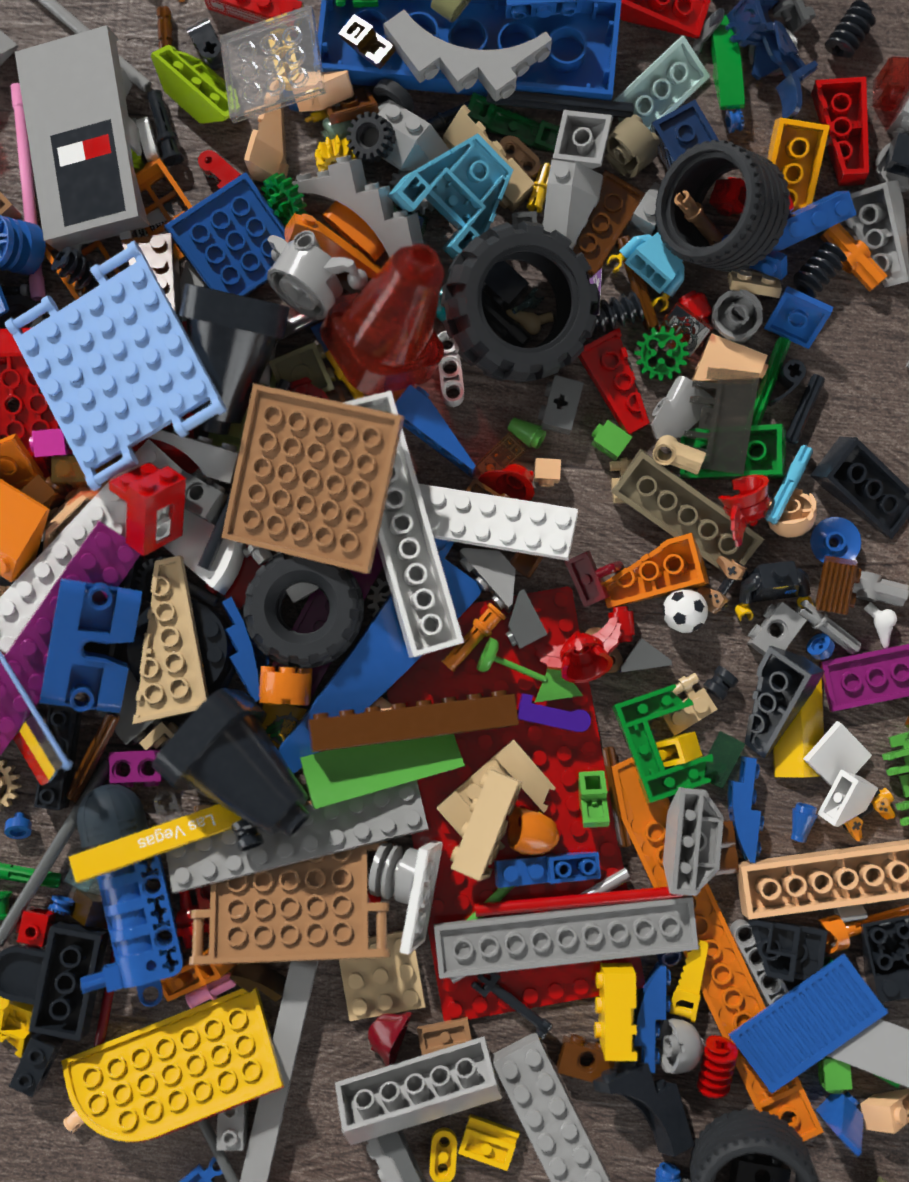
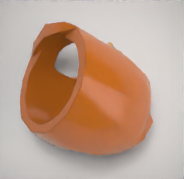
(535, 836)

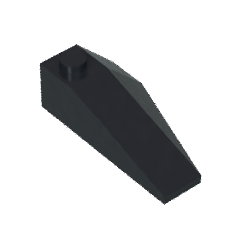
(781, 692)

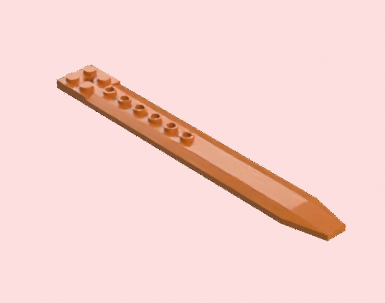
(726, 979)

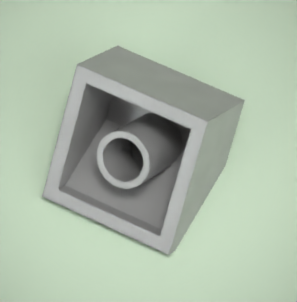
(582, 138)

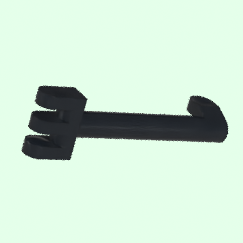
(491, 984)

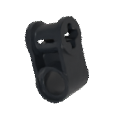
(207, 43)

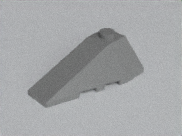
(570, 198)
(883, 229)

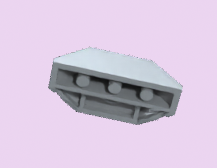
(415, 138)
(692, 841)

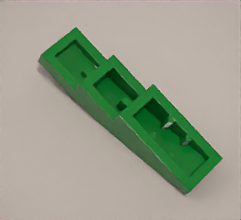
(727, 68)

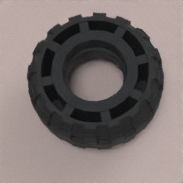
(272, 634)

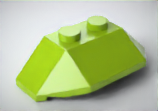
(191, 84)

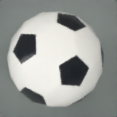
(685, 610)

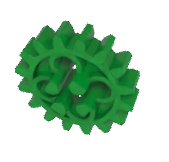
(278, 189)
(647, 353)

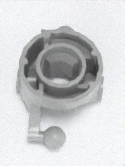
(307, 275)

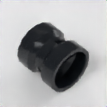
(720, 683)
(247, 835)

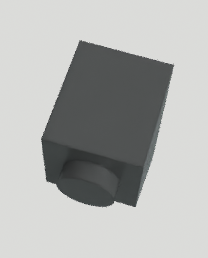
(524, 622)

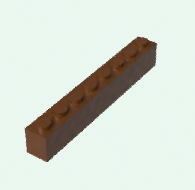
(411, 723)

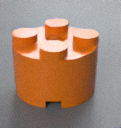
(285, 685)

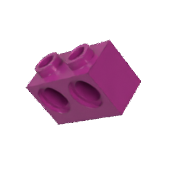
(137, 761)

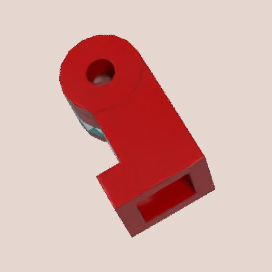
(216, 168)

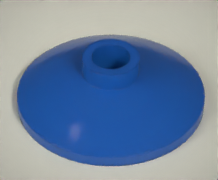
(844, 533)

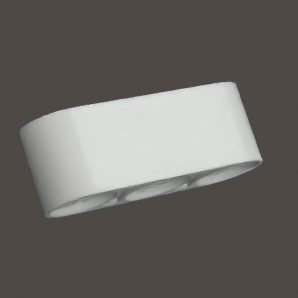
(454, 380)

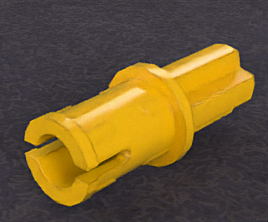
(540, 189)

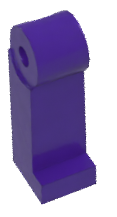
(573, 721)

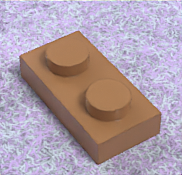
(443, 1035)

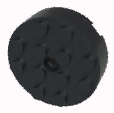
(212, 639)

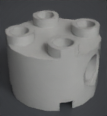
(736, 316)

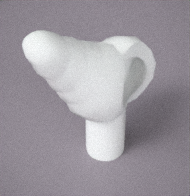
(883, 622)

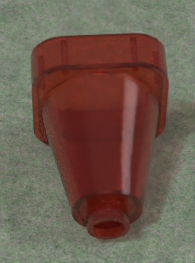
(386, 330)

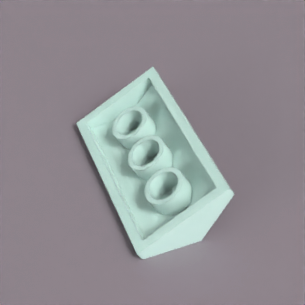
(665, 83)

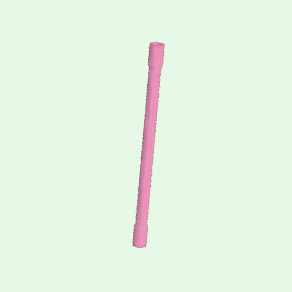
(36, 280)

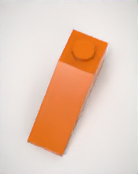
(192, 977)

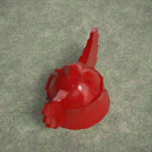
(747, 505)
(583, 655)

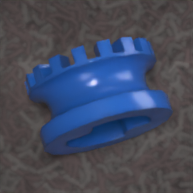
(734, 121)
(61, 904)

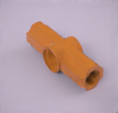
(858, 257)

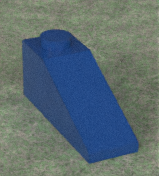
(844, 1119)

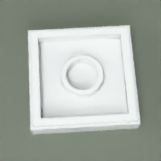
(837, 751)

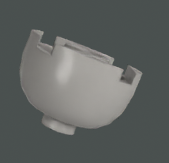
(680, 1046)

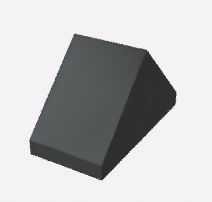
(643, 657)

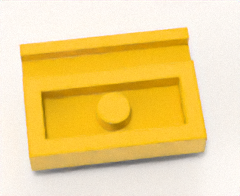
(488, 1142)

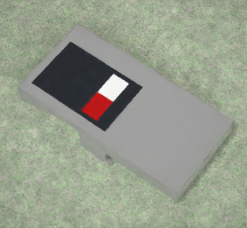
(81, 139)

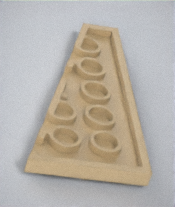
(171, 654)

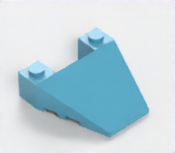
(462, 186)

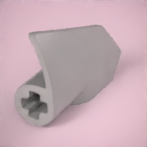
(674, 412)

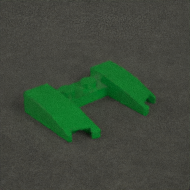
(653, 777)

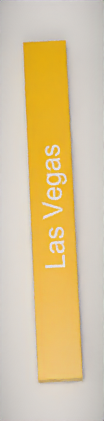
(151, 842)

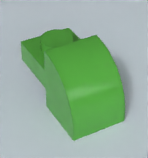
(593, 799)

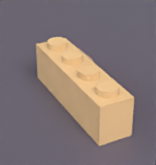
(519, 185)
(486, 825)

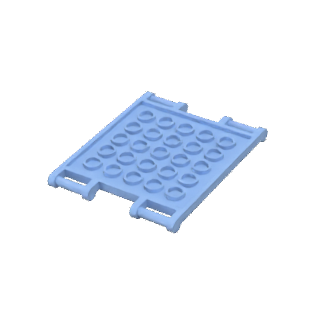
(116, 366)

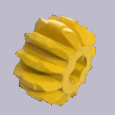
(330, 150)

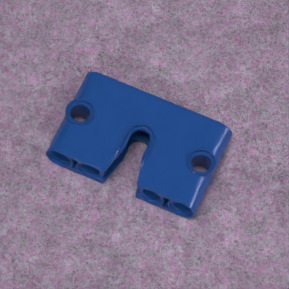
(84, 620)

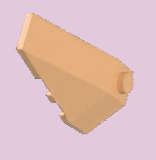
(267, 147)

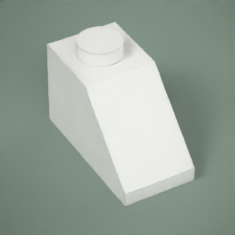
(847, 798)

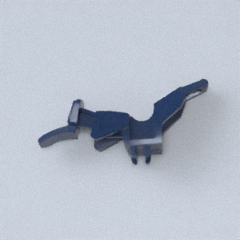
(772, 50)

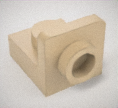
(157, 738)

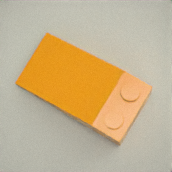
(798, 153)

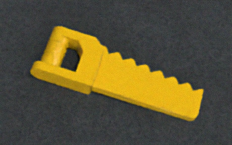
(690, 983)

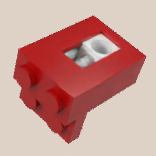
(153, 506)

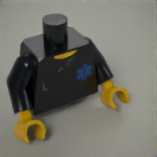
(772, 583)

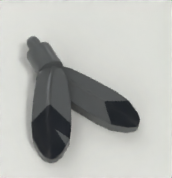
(707, 29)

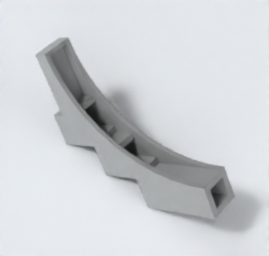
(460, 65)
(348, 186)

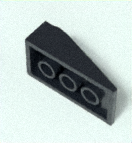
(864, 485)

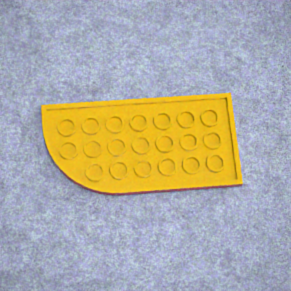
(176, 1070)

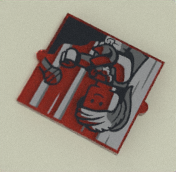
(689, 324)

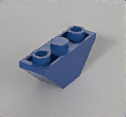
(542, 8)

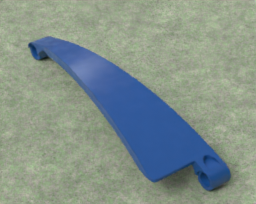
(374, 662)

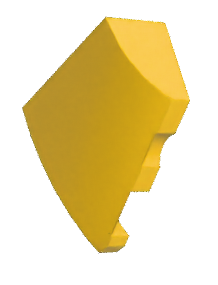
(15, 1024)

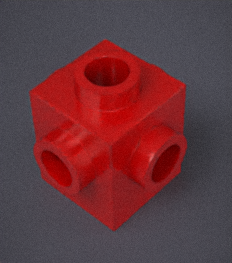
(729, 196)
(35, 926)

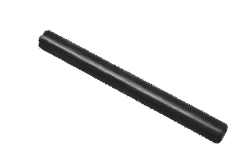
(562, 103)

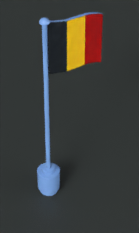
(36, 740)

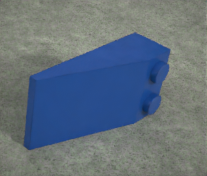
(429, 426)

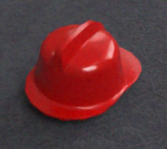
(512, 480)

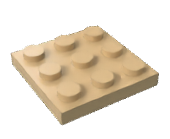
(382, 984)

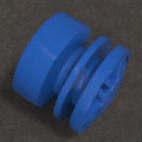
(20, 246)

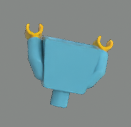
(654, 264)

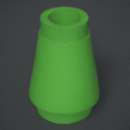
(529, 433)

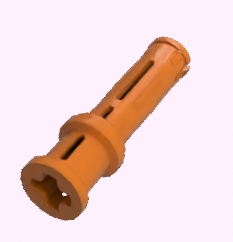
(481, 628)

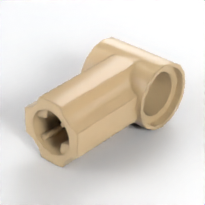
(681, 456)

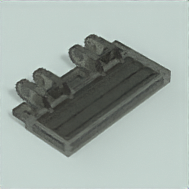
(728, 420)

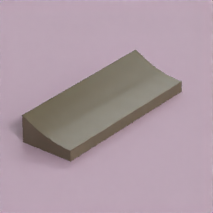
(682, 510)

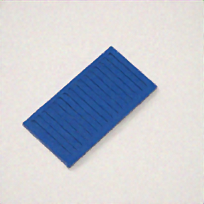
(808, 1023)

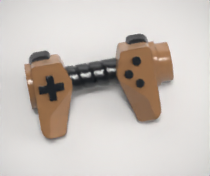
(717, 599)

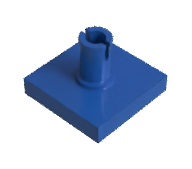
(798, 317)

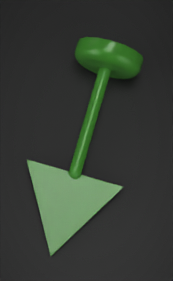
(552, 686)

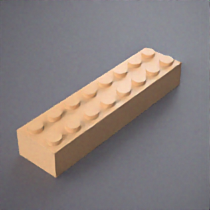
(824, 879)

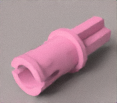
(209, 991)

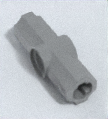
(875, 588)

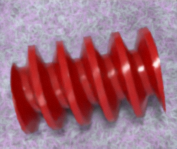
(717, 1067)

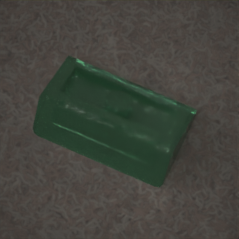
(725, 755)

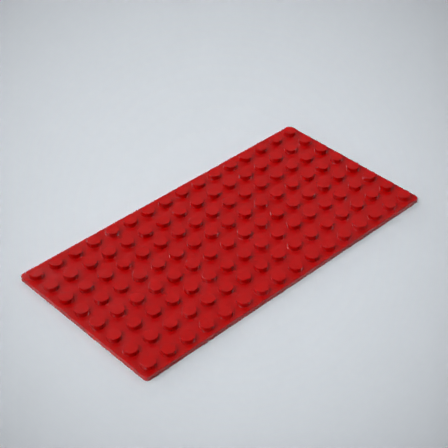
(560, 758)

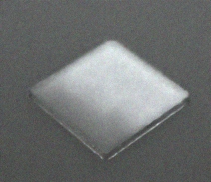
(272, 64)

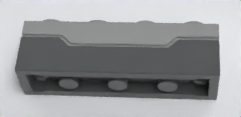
(394, 1158)

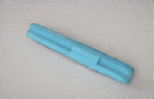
(789, 484)

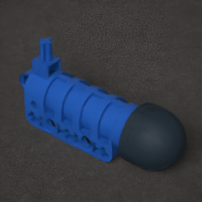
(130, 914)

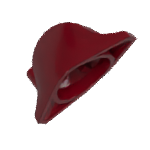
(387, 1035)

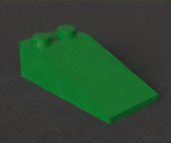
(764, 454)

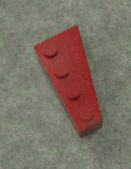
(844, 108)

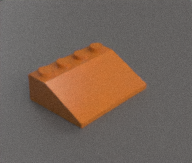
(20, 530)

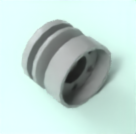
(393, 872)

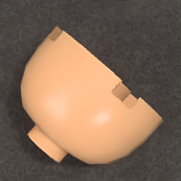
(797, 516)

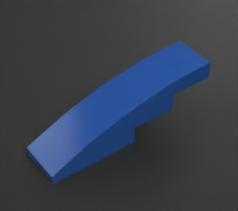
(243, 659)

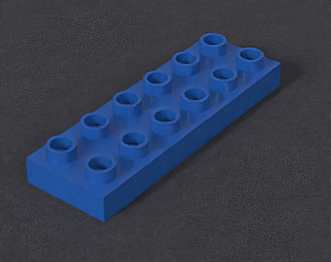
(579, 58)

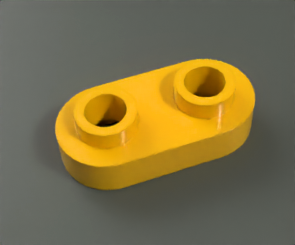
(443, 1154)

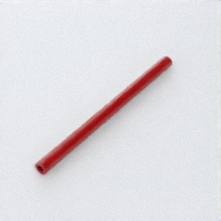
(573, 901)

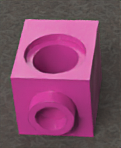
(49, 443)

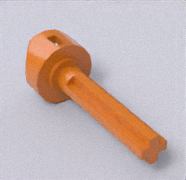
(840, 931)

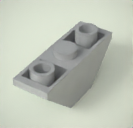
(492, 573)

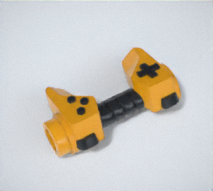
(881, 803)

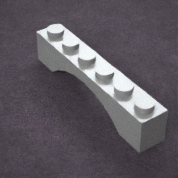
(213, 460)

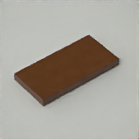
(607, 220)

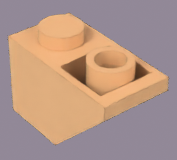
(886, 1111)

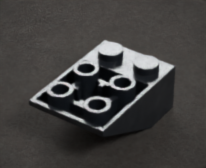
(887, 957)

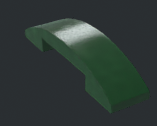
(505, 123)

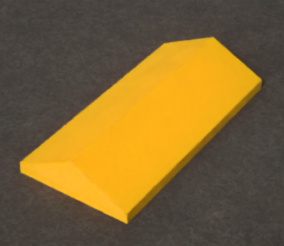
(800, 739)

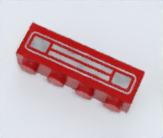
(253, 10)

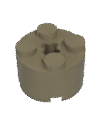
(631, 146)

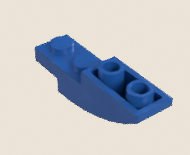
(746, 821)
(547, 869)
(651, 1006)

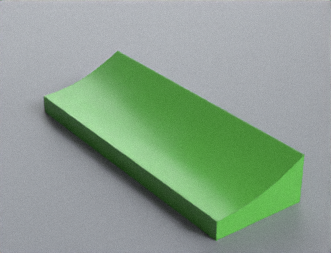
(361, 770)

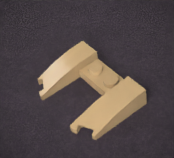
(510, 761)

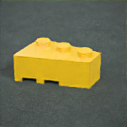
(616, 1011)

